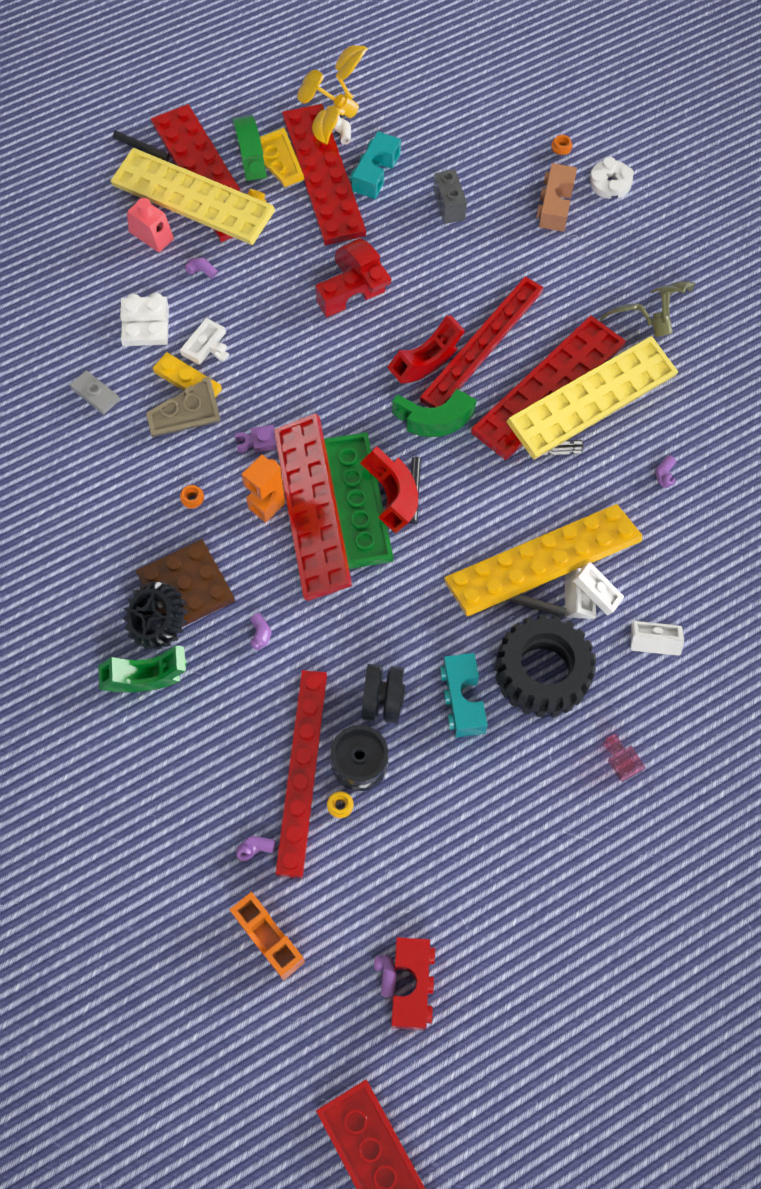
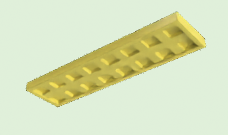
(193, 196)
(591, 397)

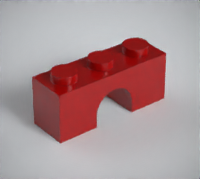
(336, 291)
(412, 1010)

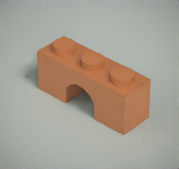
(554, 209)

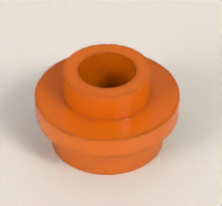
(561, 145)
(188, 491)

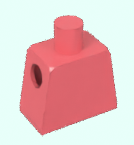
(149, 225)

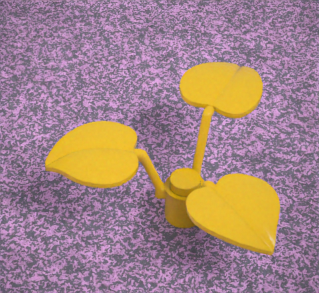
(344, 105)

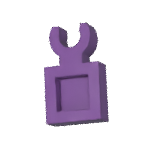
(260, 438)

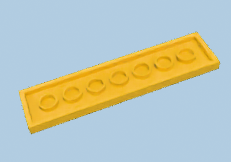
(542, 559)

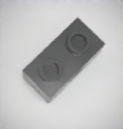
(450, 196)

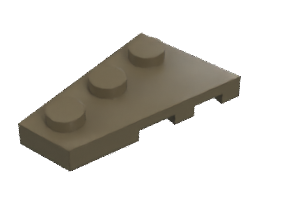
(185, 411)

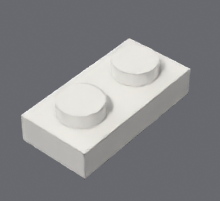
(598, 589)

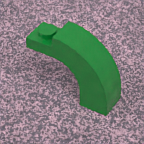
(250, 147)
(437, 420)
(142, 675)

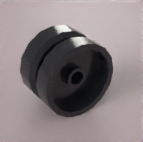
(382, 693)
(347, 751)

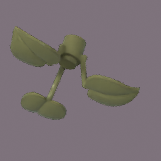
(661, 320)

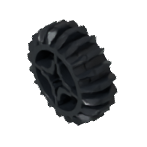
(151, 630)

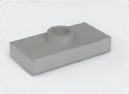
(95, 392)

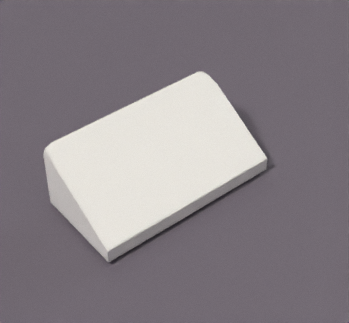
(576, 601)
(656, 638)

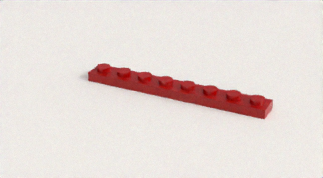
(482, 343)
(301, 775)

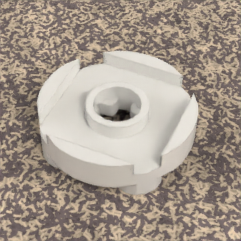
(611, 168)

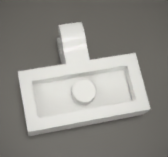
(204, 341)

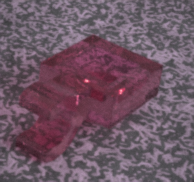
(624, 761)

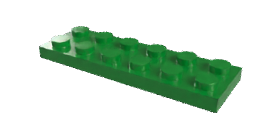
(358, 502)

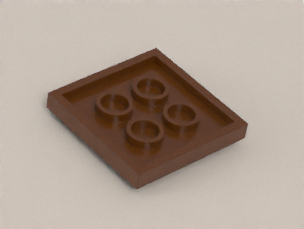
(193, 575)

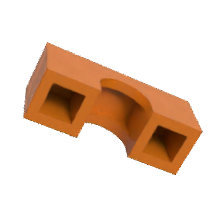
(266, 487)
(267, 936)

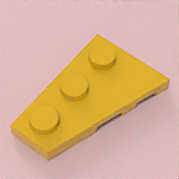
(280, 158)

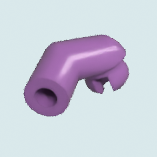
(201, 264)
(662, 472)
(262, 632)
(252, 846)
(389, 974)

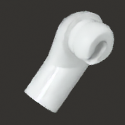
(343, 128)

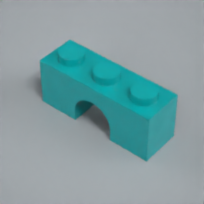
(368, 177)
(466, 717)

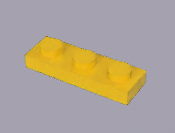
(180, 373)

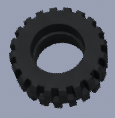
(553, 636)

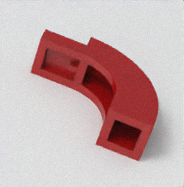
(366, 261)
(420, 362)
(398, 485)

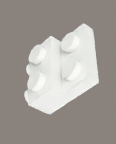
(144, 320)

